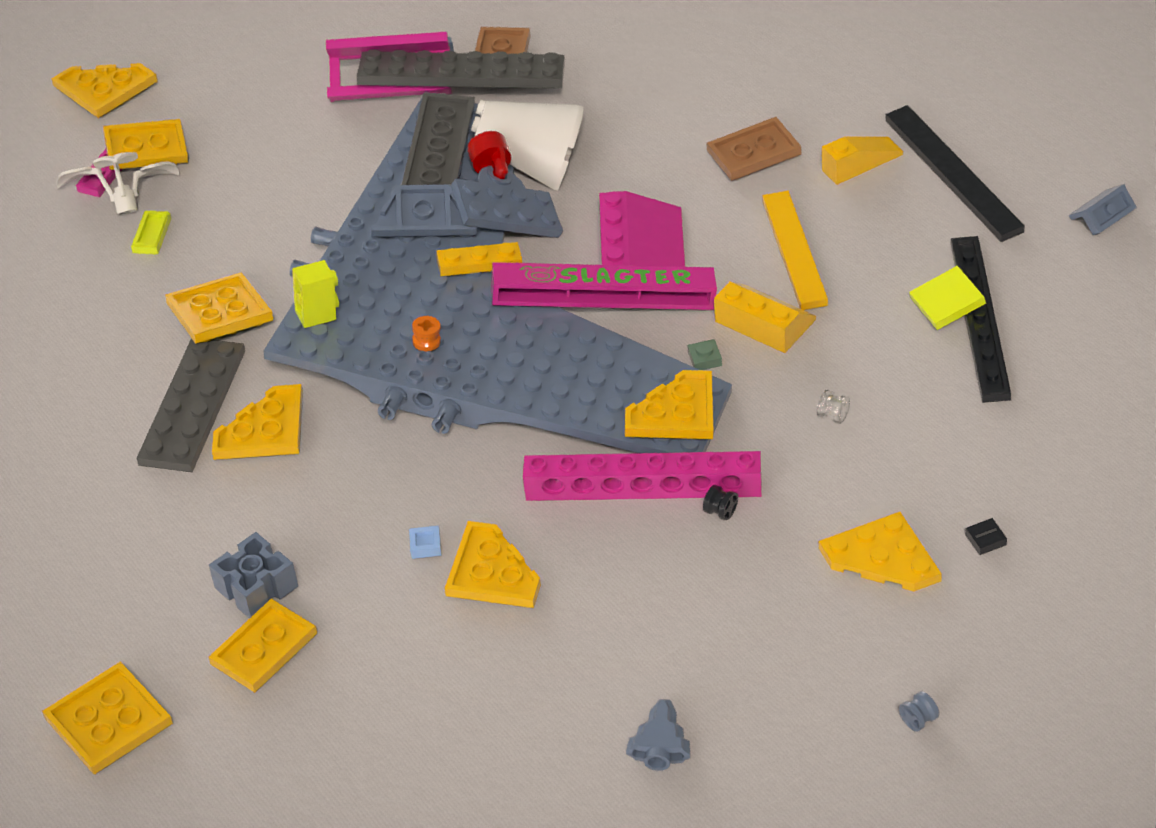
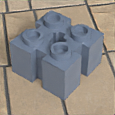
(253, 574)

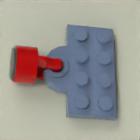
(498, 196)

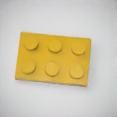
(150, 140)
(262, 645)

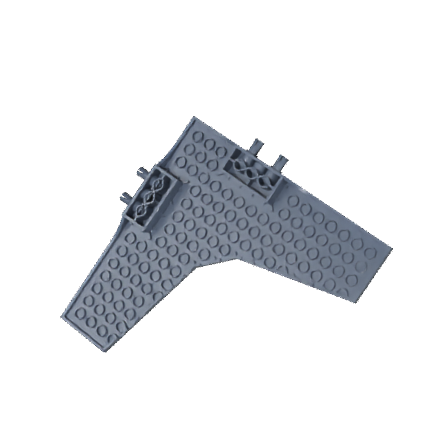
(492, 359)

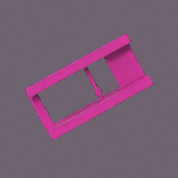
(352, 49)

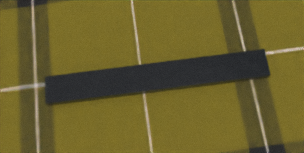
(955, 173)
(982, 324)

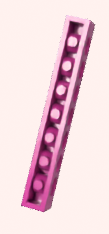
(640, 475)

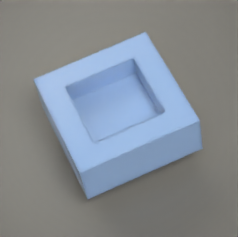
(425, 542)

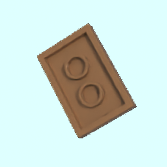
(503, 39)
(753, 148)

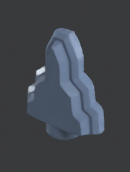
(660, 739)

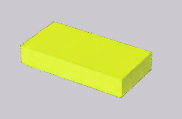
(151, 232)

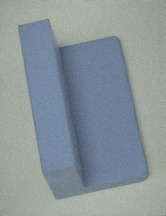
(1105, 209)

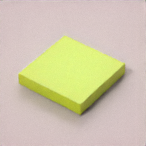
(947, 297)

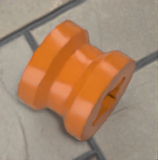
(426, 333)

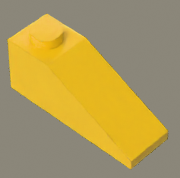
(855, 155)

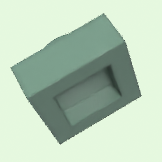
(705, 355)

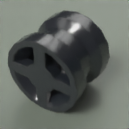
(720, 502)

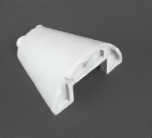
(536, 134)

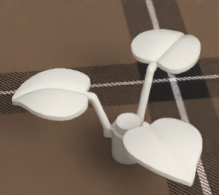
(124, 196)

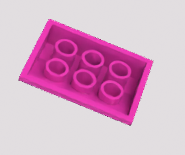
(640, 231)

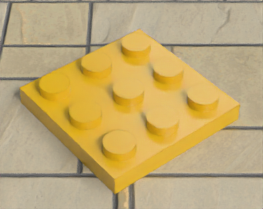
(219, 307)
(107, 717)

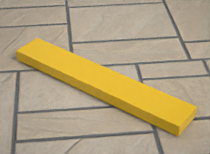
(795, 250)

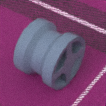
(919, 711)

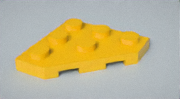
(105, 86)
(675, 409)
(264, 427)
(882, 552)
(491, 569)

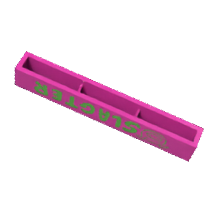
(603, 286)

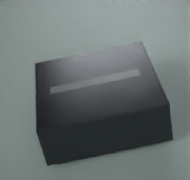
(986, 536)

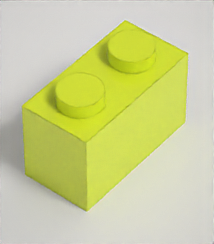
(315, 293)

